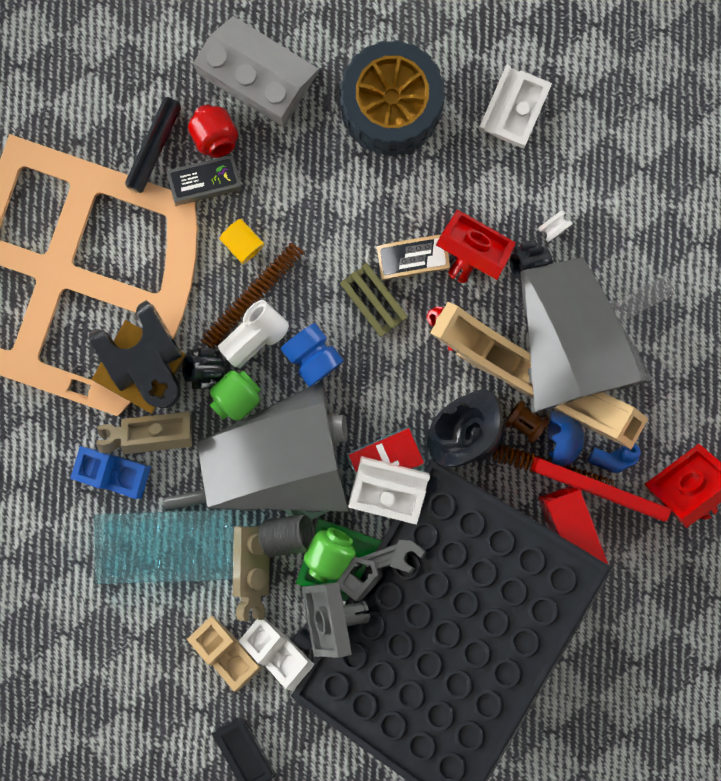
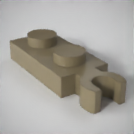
(147, 433)
(249, 572)

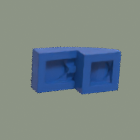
(110, 472)

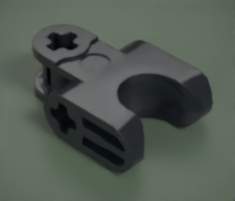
(145, 362)

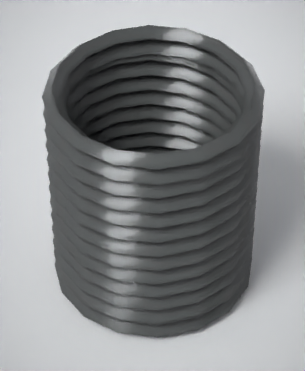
(286, 535)

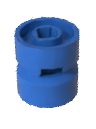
(312, 354)

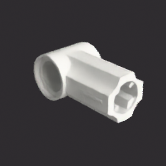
(259, 327)

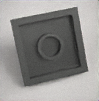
(330, 618)

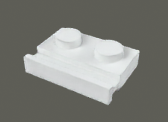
(515, 106)
(388, 490)

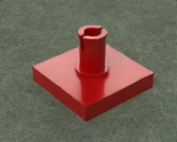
(474, 247)
(689, 486)

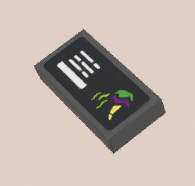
(204, 180)

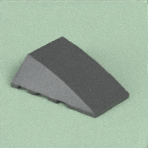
(574, 336)
(276, 459)

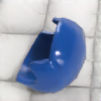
(568, 436)

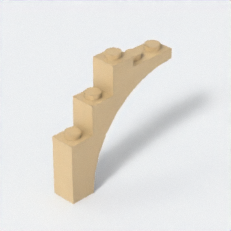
(510, 363)

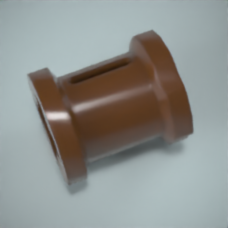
(526, 422)

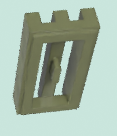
(356, 277)

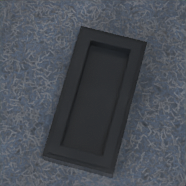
(243, 751)

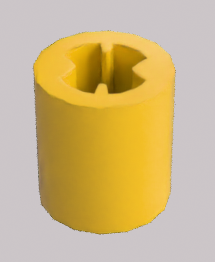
(241, 241)

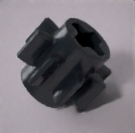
(528, 257)
(203, 368)

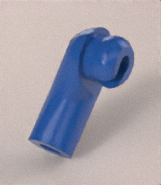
(615, 461)

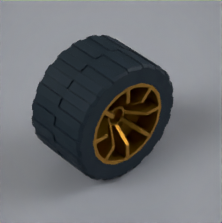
(391, 97)

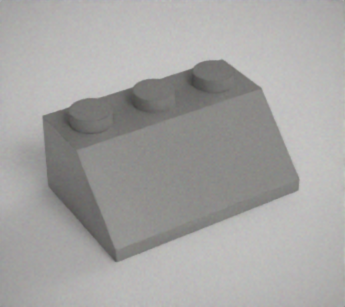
(255, 70)

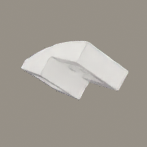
(277, 653)

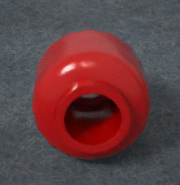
(213, 131)

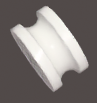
(555, 226)

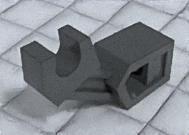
(392, 556)

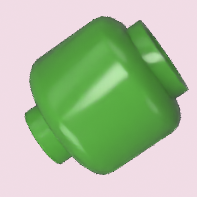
(235, 395)
(329, 554)

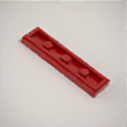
(600, 489)

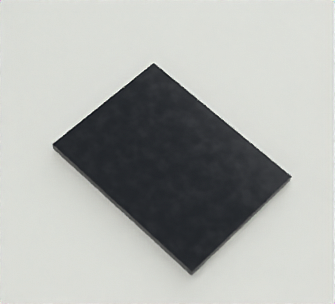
(459, 640)

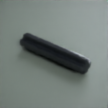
(153, 145)

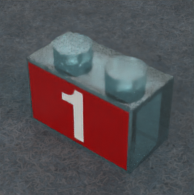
(396, 448)

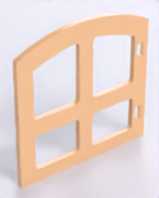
(57, 272)

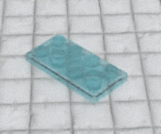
(163, 546)

